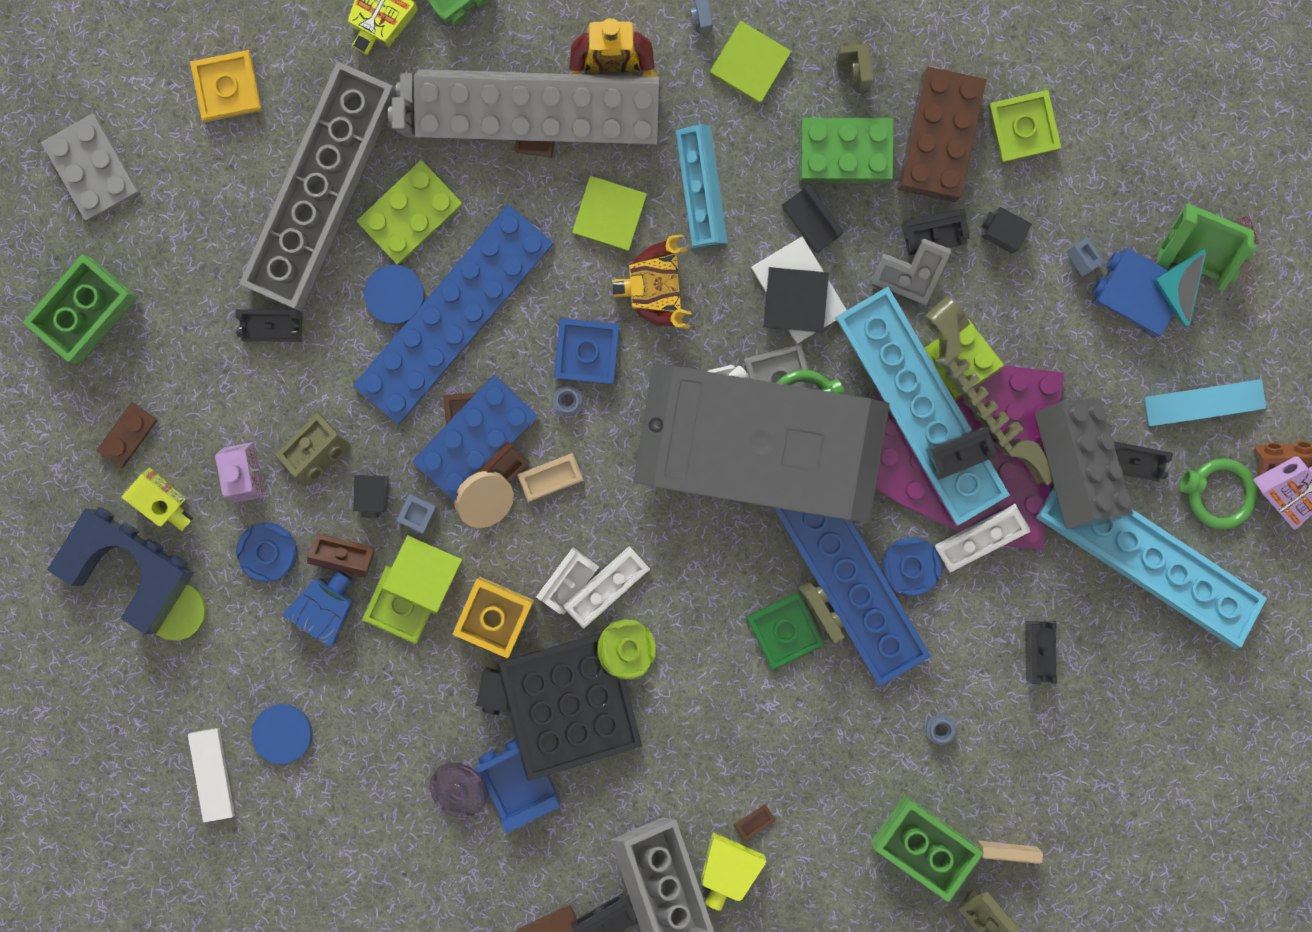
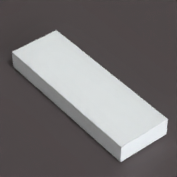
(982, 538)
(606, 587)
(211, 775)

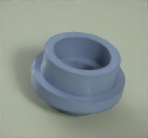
(557, 400)
(950, 731)

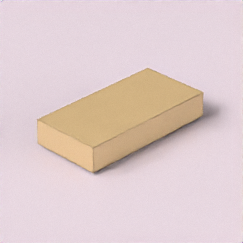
(550, 477)
(1011, 852)

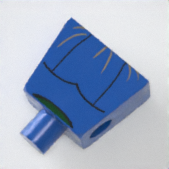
(322, 608)

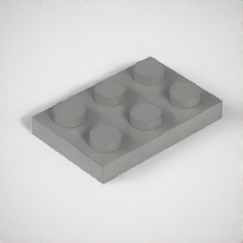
(90, 167)

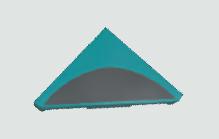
(1181, 286)

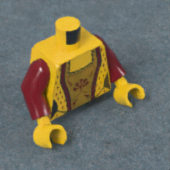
(612, 48)
(655, 284)

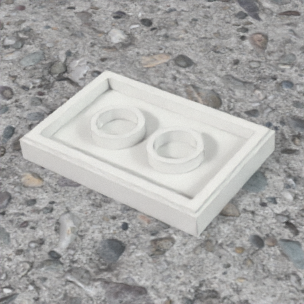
(800, 257)

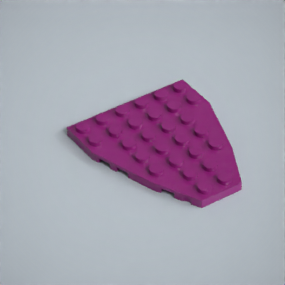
(1019, 395)

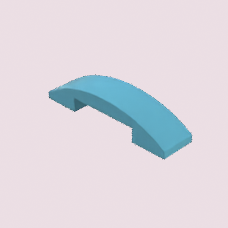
(1205, 402)

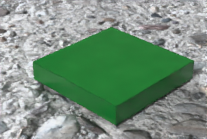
(785, 630)

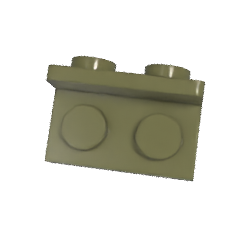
(861, 67)
(312, 450)
(822, 610)
(985, 913)

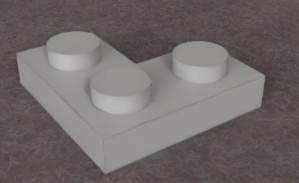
(402, 110)
(914, 279)

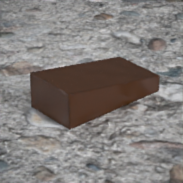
(536, 148)
(754, 822)

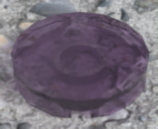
(458, 790)

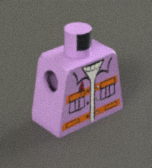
(239, 473)
(1289, 490)

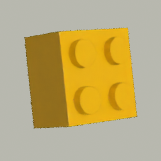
(493, 617)

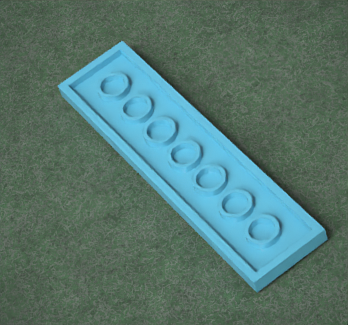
(917, 399)
(1167, 571)

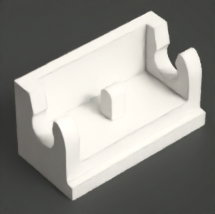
(567, 580)

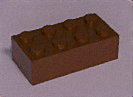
(941, 134)

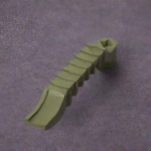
(947, 322)

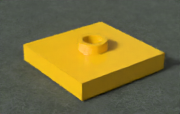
(226, 86)

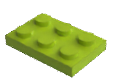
(409, 212)

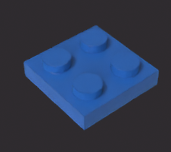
(586, 351)

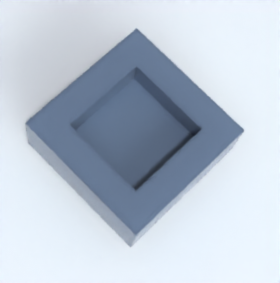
(701, 16)
(1084, 257)
(416, 513)

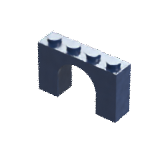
(161, 575)

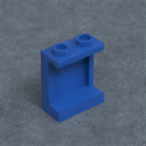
(1133, 293)
(512, 794)

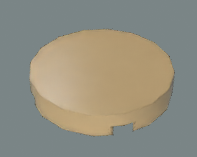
(484, 499)

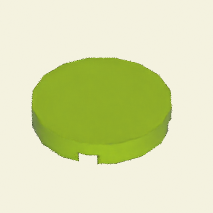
(185, 616)
(626, 649)

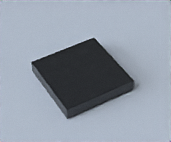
(795, 300)

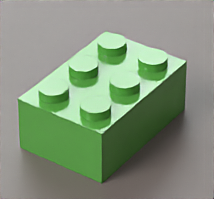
(845, 150)
(80, 309)
(926, 848)

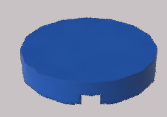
(394, 294)
(275, 550)
(904, 560)
(281, 734)

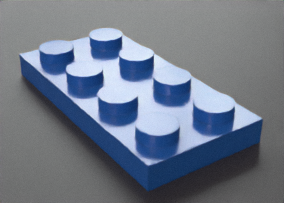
(474, 436)

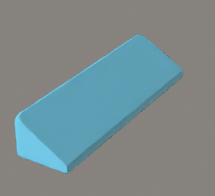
(701, 186)

